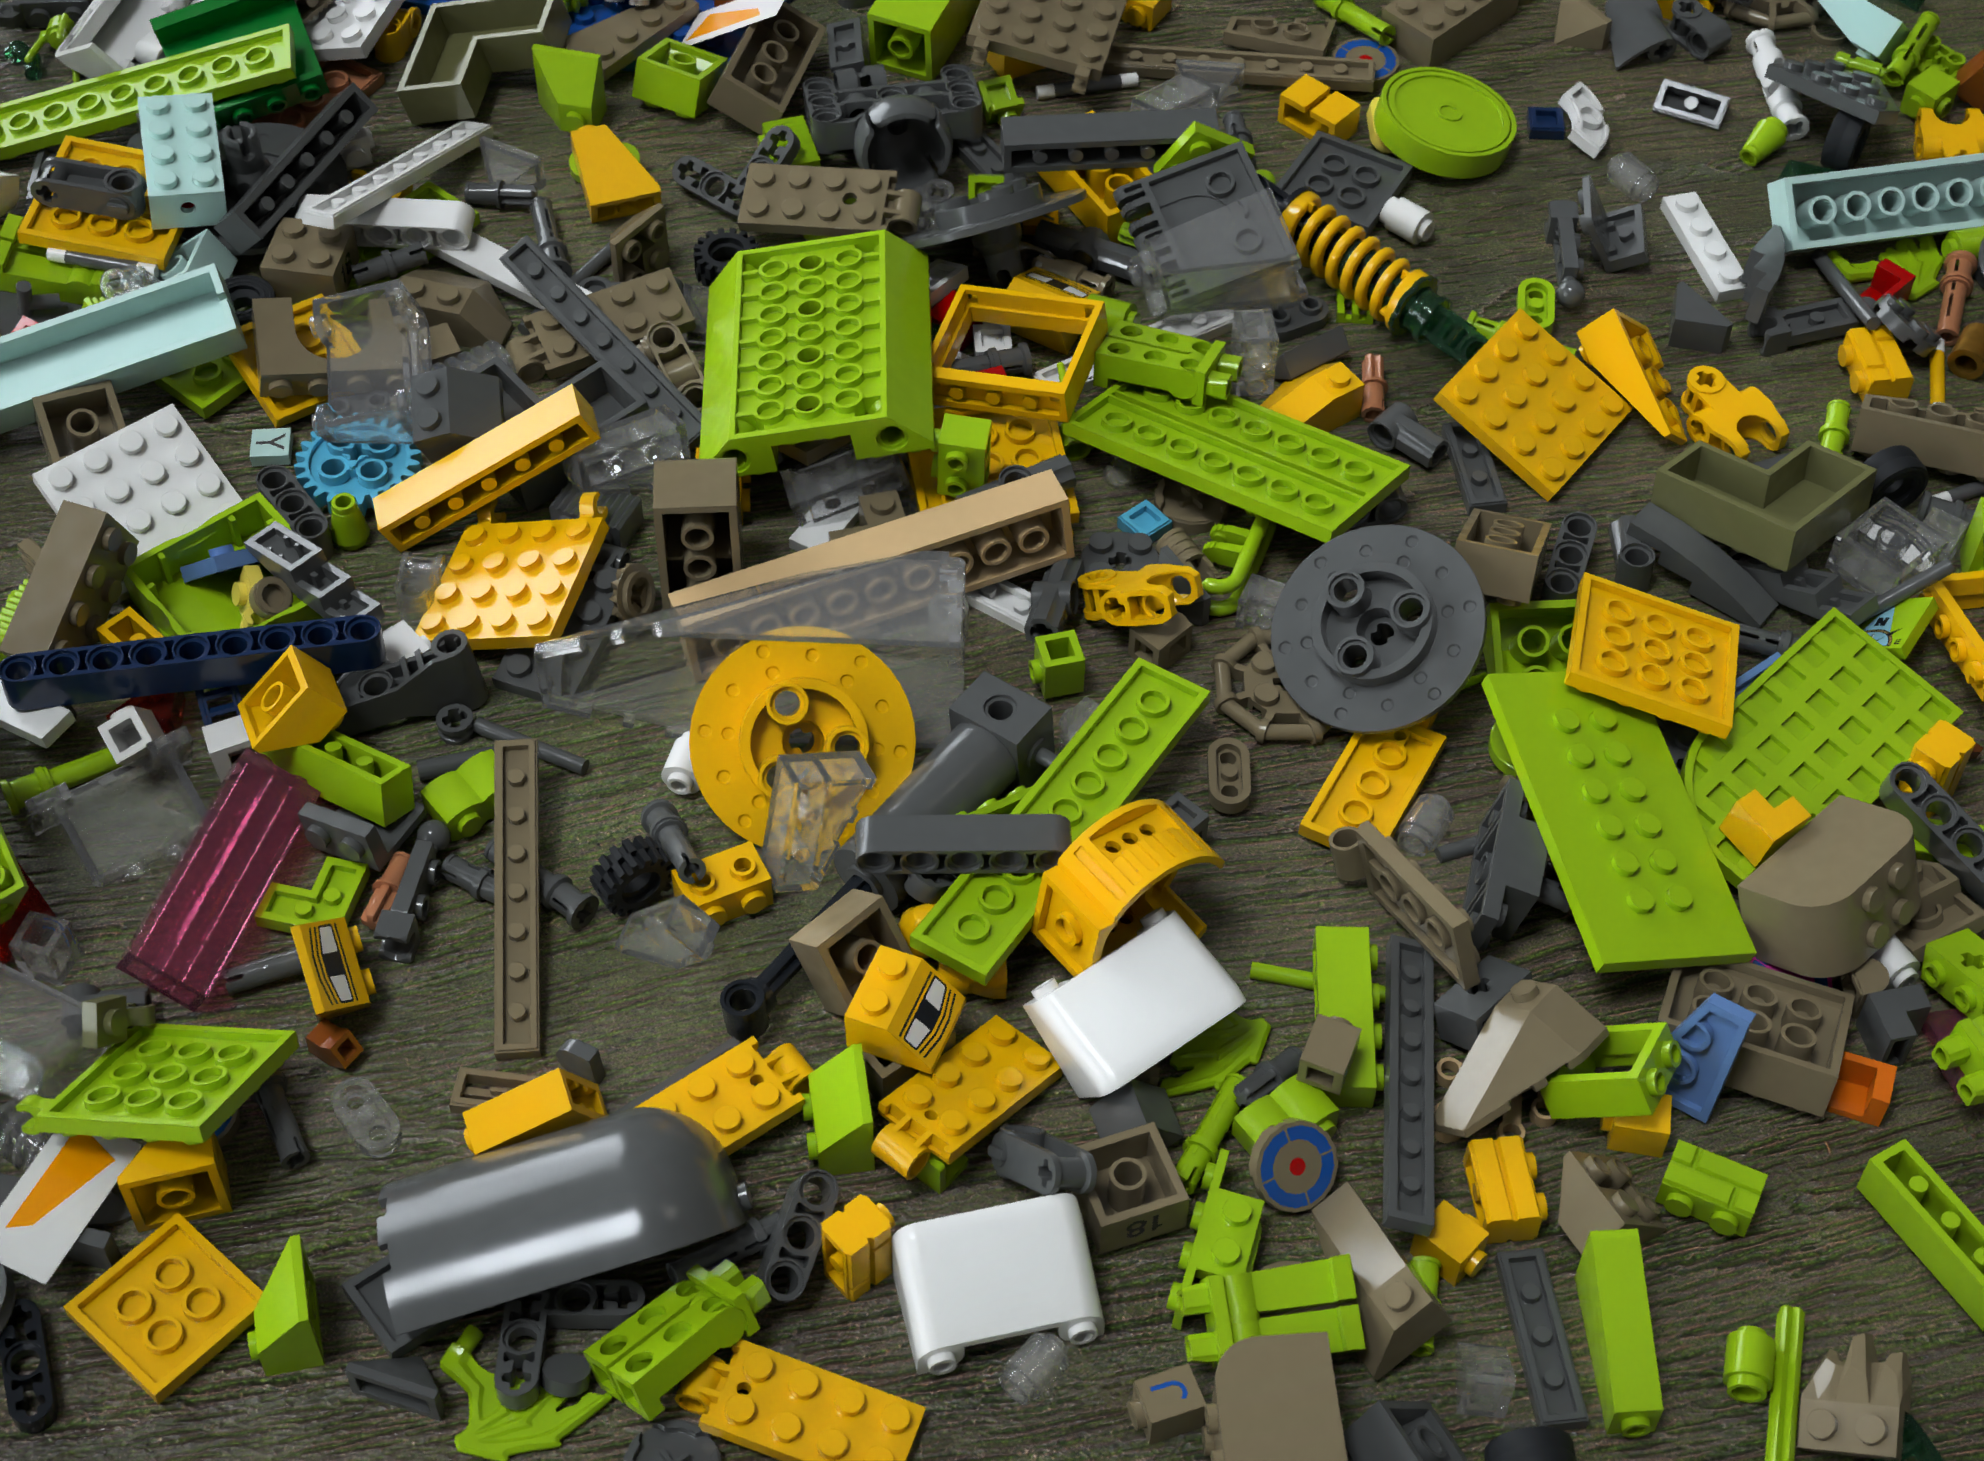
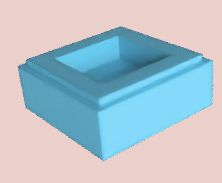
(1145, 519)

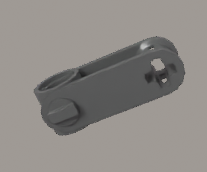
(91, 188)
(1042, 1160)

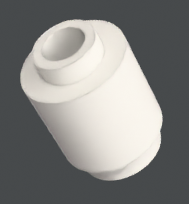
(1407, 220)
(678, 769)
(1899, 962)

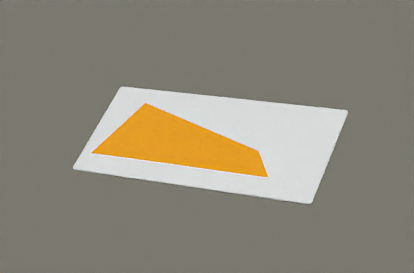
(729, 18)
(58, 1200)

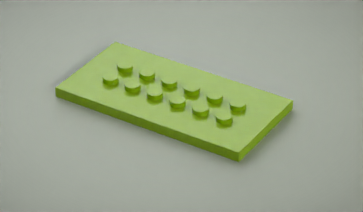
(1242, 456)
(1617, 827)

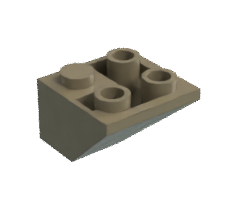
(640, 245)
(1602, 1197)

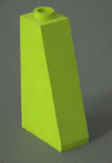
(1620, 1331)

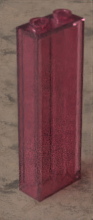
(218, 881)

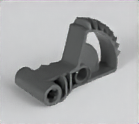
(413, 685)

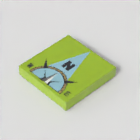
(1901, 625)

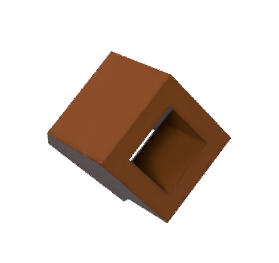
(333, 1044)

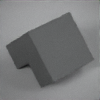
(1892, 1022)
(1135, 1106)

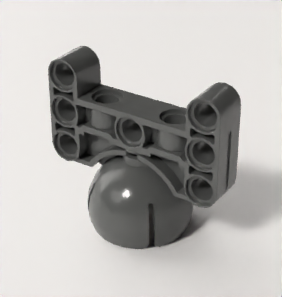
(898, 122)

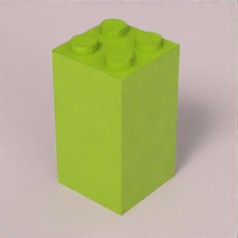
(917, 34)

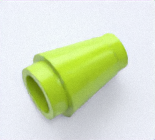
(1764, 140)
(348, 524)

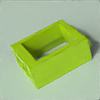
(1617, 1094)

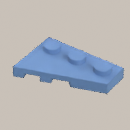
(1709, 1048)

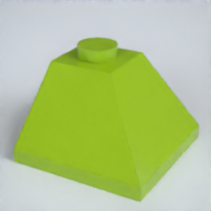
(570, 86)
(288, 1316)

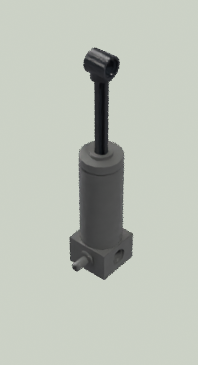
(993, 746)

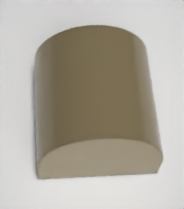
(1866, 979)

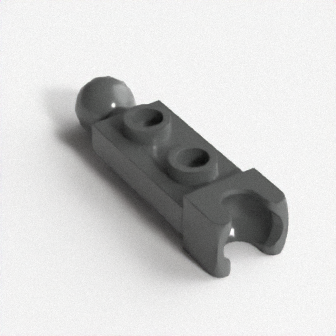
(1562, 234)
(1804, 324)
(411, 904)

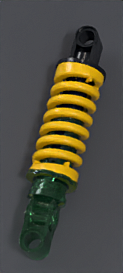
(1373, 275)

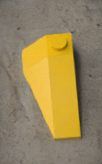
(1630, 362)
(1320, 397)

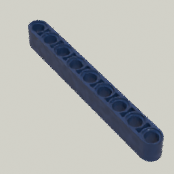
(185, 661)

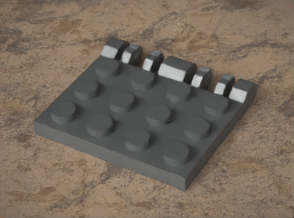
(1186, 191)

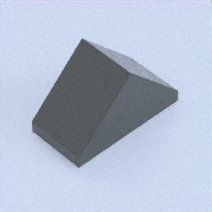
(1697, 323)

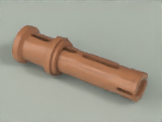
(1955, 287)

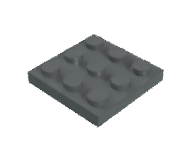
(1347, 177)

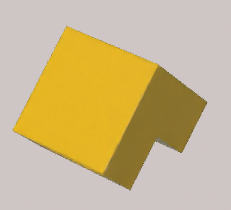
(1761, 829)

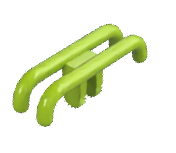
(1242, 551)

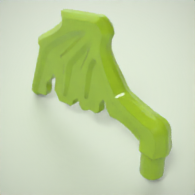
(1922, 262)
(1215, 1053)
(503, 1432)

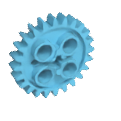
(353, 469)

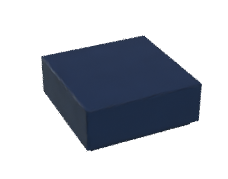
(1545, 123)

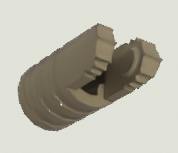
(1188, 552)

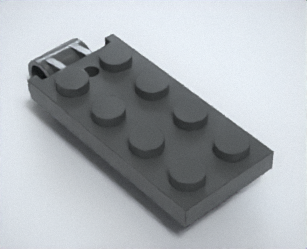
(593, 609)

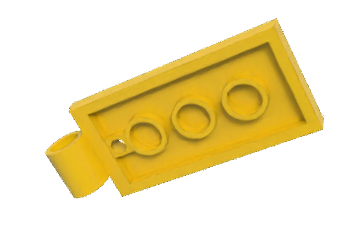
(1374, 781)
(725, 1097)
(964, 1097)
(797, 1409)

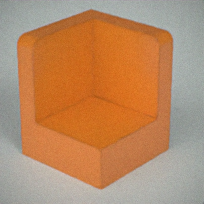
(1862, 1089)

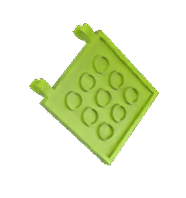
(164, 1084)

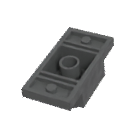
(1508, 870)

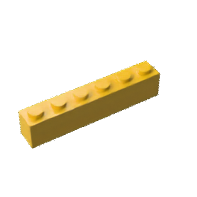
(486, 468)

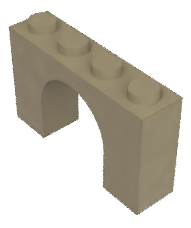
(281, 360)

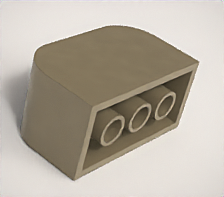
(696, 521)
(1833, 890)
(1275, 1402)

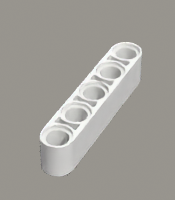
(408, 221)

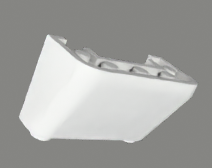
(1133, 1005)
(995, 1278)

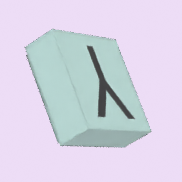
(271, 446)

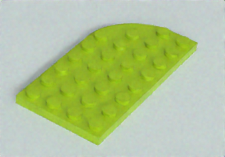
(1812, 728)

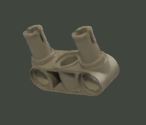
(675, 361)

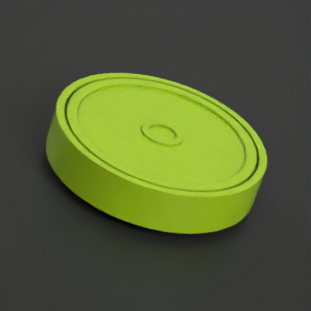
(1444, 122)

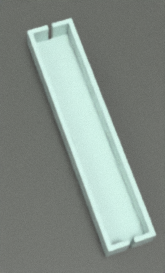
(120, 340)

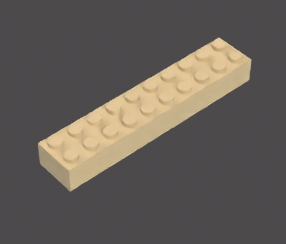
(993, 531)

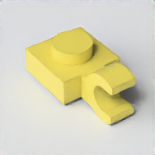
(240, 594)

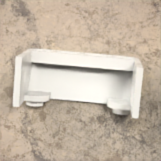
(108, 34)

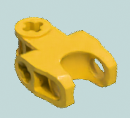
(1940, 139)
(1727, 416)
(1135, 596)

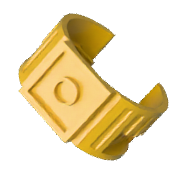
(1116, 873)

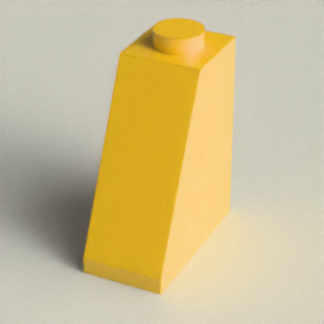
(610, 175)
(532, 1110)

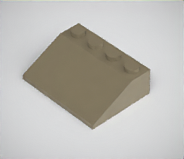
(1794, 1039)

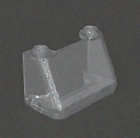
(373, 347)

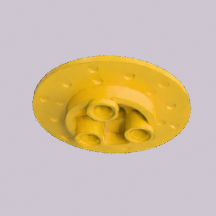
(838, 693)

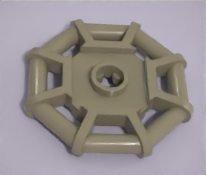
(1777, 13)
(1279, 712)

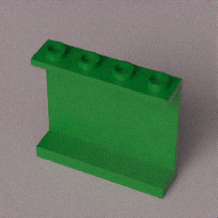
(223, 20)

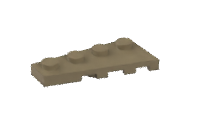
(632, 32)

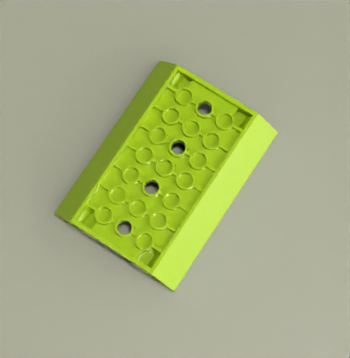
(864, 340)

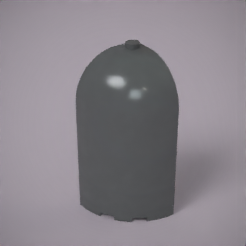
(552, 1212)

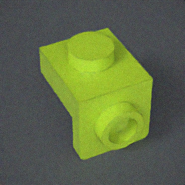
(999, 99)

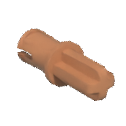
(1375, 387)
(385, 889)

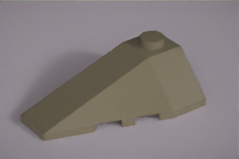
(1521, 1044)
(1392, 1298)

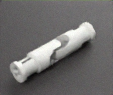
(1782, 100)

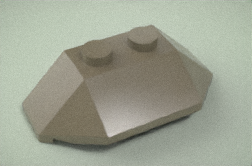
(462, 302)

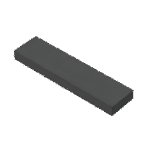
(1541, 1339)

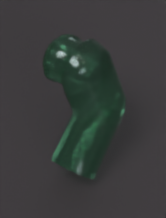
(17, 51)

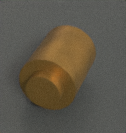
(1968, 353)

